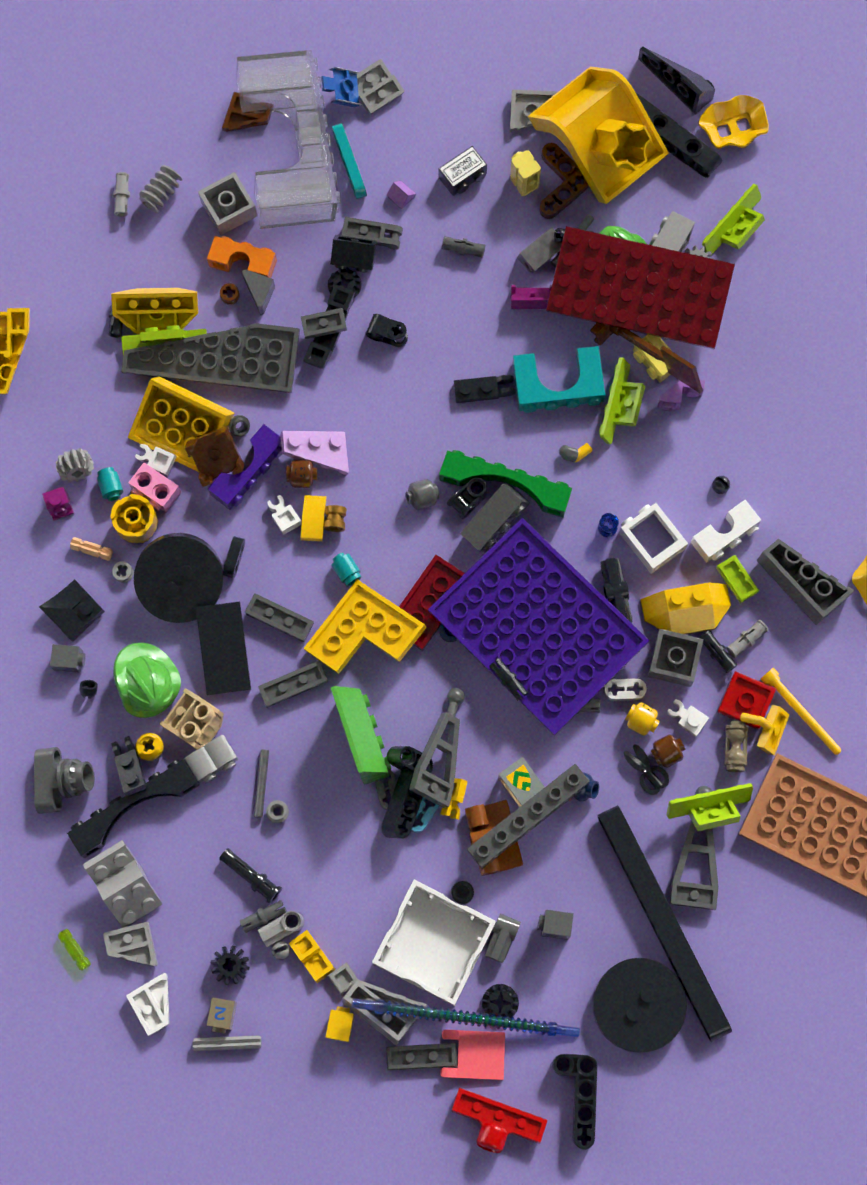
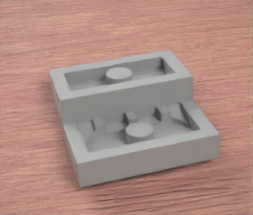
(377, 86)

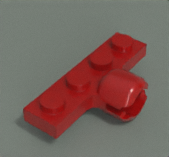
(497, 1120)

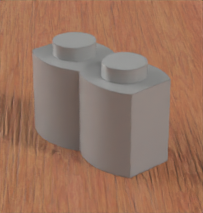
(211, 759)

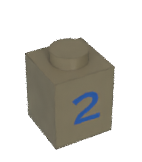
(221, 1015)

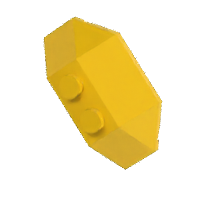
(154, 307)
(687, 608)

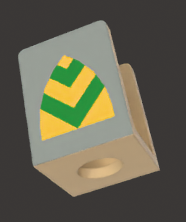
(520, 781)

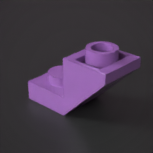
(672, 398)

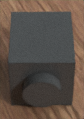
(67, 658)

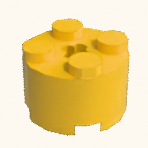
(129, 507)

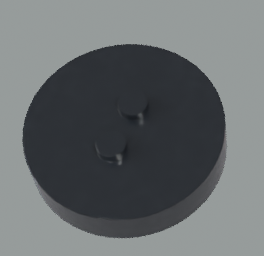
(177, 576)
(639, 1005)

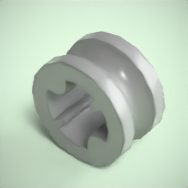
(130, 572)

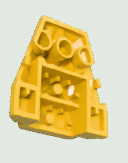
(13, 334)

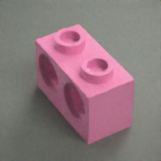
(157, 484)

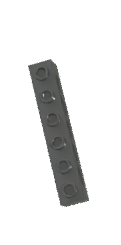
(528, 816)

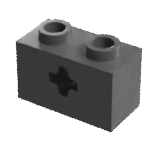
(556, 924)

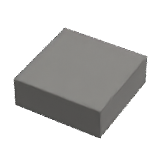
(343, 978)

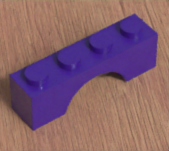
(230, 488)

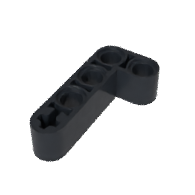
(400, 820)
(580, 1101)

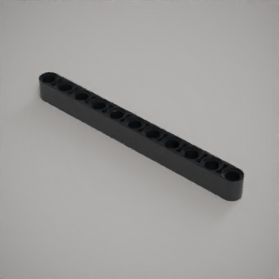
(664, 924)

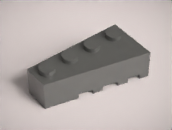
(803, 581)

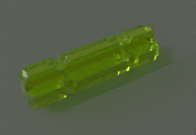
(74, 949)

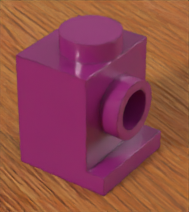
(58, 503)

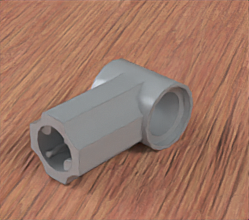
(279, 928)

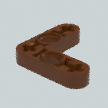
(568, 177)

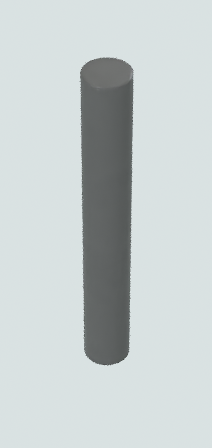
(261, 783)

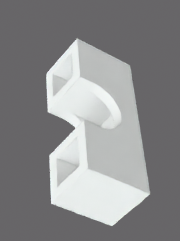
(712, 544)

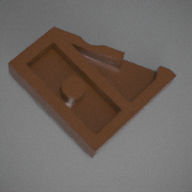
(235, 120)

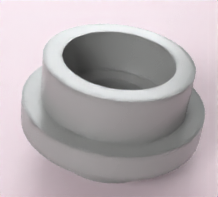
(270, 811)

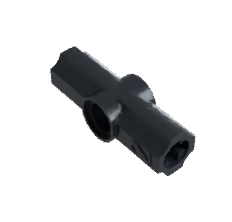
(615, 587)

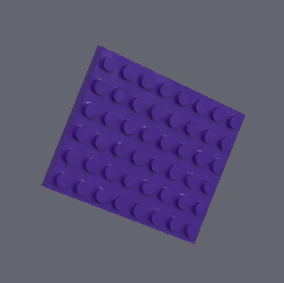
(542, 623)

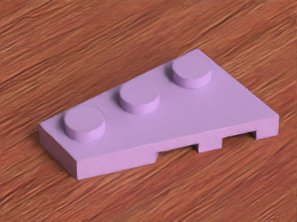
(317, 446)

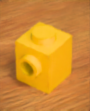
(340, 1024)

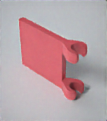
(478, 1054)

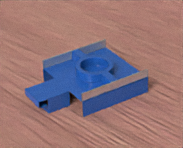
(344, 85)

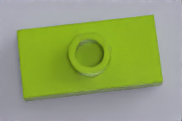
(737, 579)

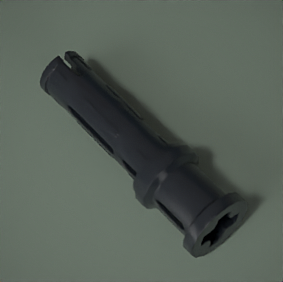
(258, 881)

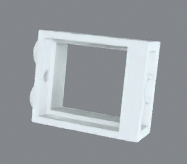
(665, 556)

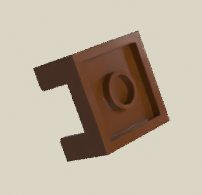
(214, 455)

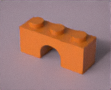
(226, 252)

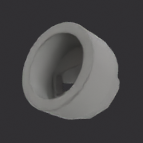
(283, 954)

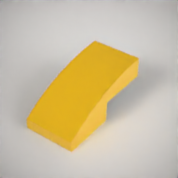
(313, 518)
(312, 956)

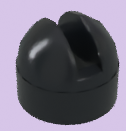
(719, 487)
(88, 688)

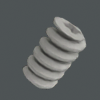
(159, 187)

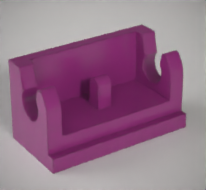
(529, 297)

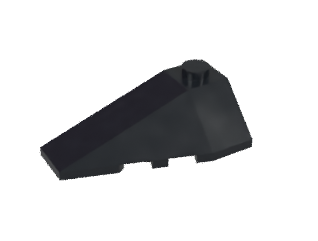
(682, 82)

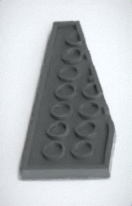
(239, 357)

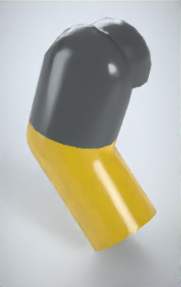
(573, 454)

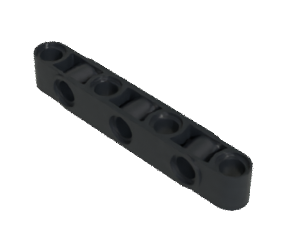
(679, 140)

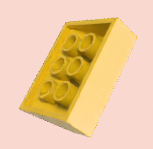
(174, 416)

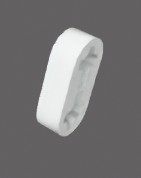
(625, 684)

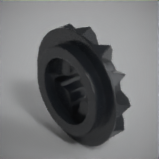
(349, 276)
(508, 995)

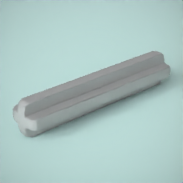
(227, 1043)

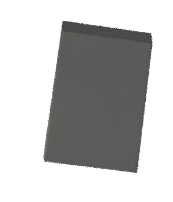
(260, 288)

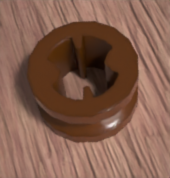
(229, 286)

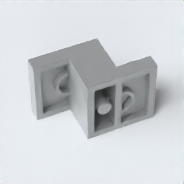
(122, 884)

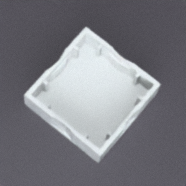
(434, 942)

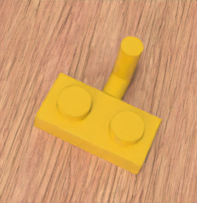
(772, 726)

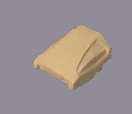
(193, 720)

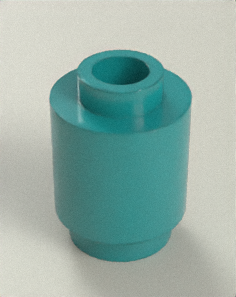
(109, 484)
(346, 569)

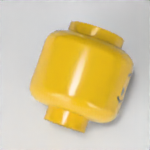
(642, 719)

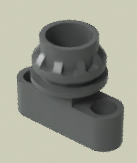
(58, 778)

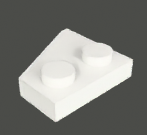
(152, 1004)

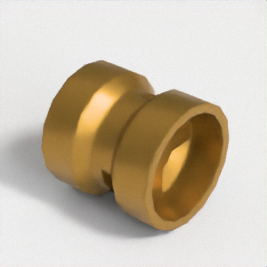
(335, 519)

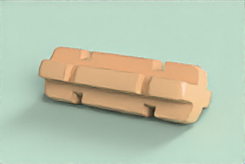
(91, 549)

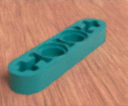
(349, 161)

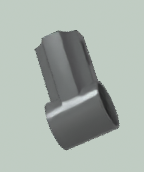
(504, 933)

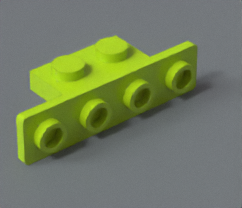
(737, 224)
(154, 337)
(623, 402)
(711, 808)

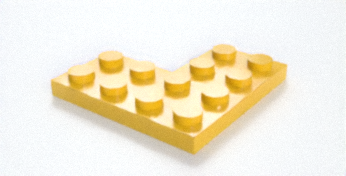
(363, 617)

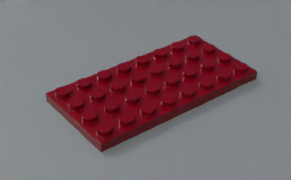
(640, 287)

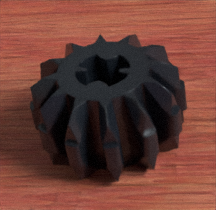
(223, 961)

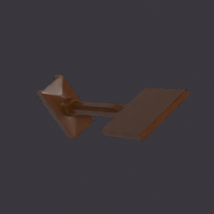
(674, 363)

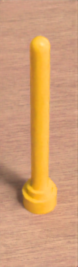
(772, 679)

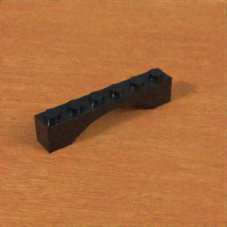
(93, 833)

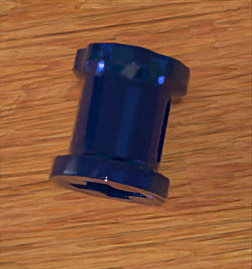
(612, 520)

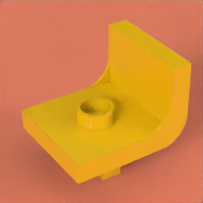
(603, 130)

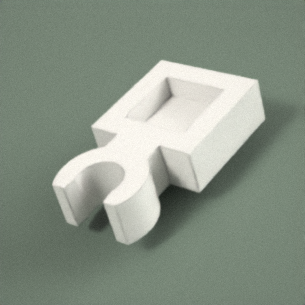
(158, 459)
(283, 516)
(691, 719)

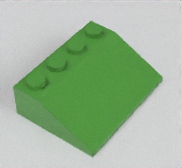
(361, 734)

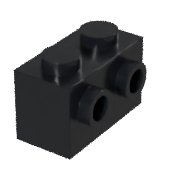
(353, 253)

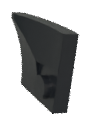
(72, 610)

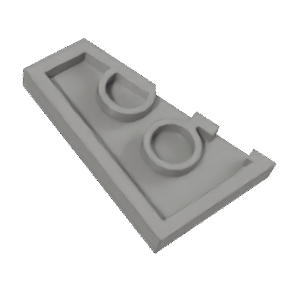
(523, 104)

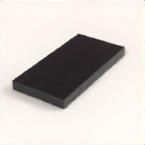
(223, 648)

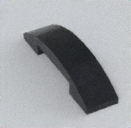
(323, 346)

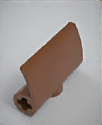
(481, 821)

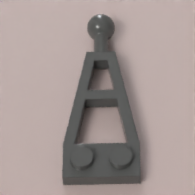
(427, 784)
(695, 894)

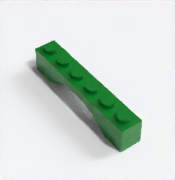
(549, 496)

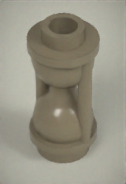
(736, 758)

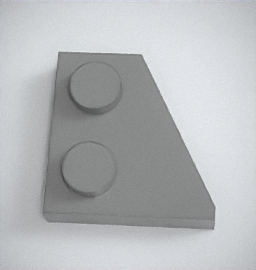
(132, 944)

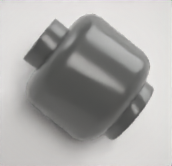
(422, 494)

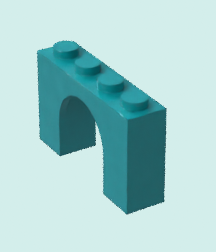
(534, 395)

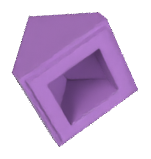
(400, 194)

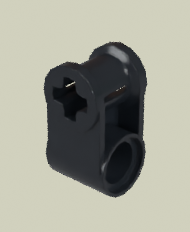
(383, 330)
(465, 500)

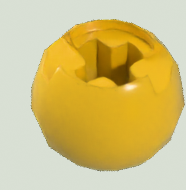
(148, 738)

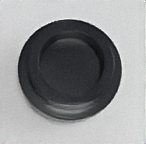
(462, 892)

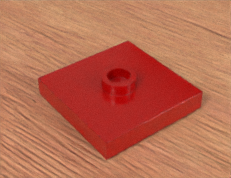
(746, 696)

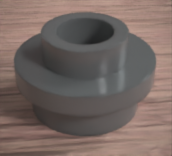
(243, 429)

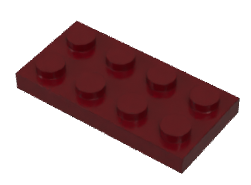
(430, 586)

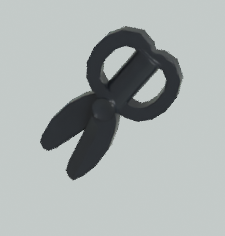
(643, 765)

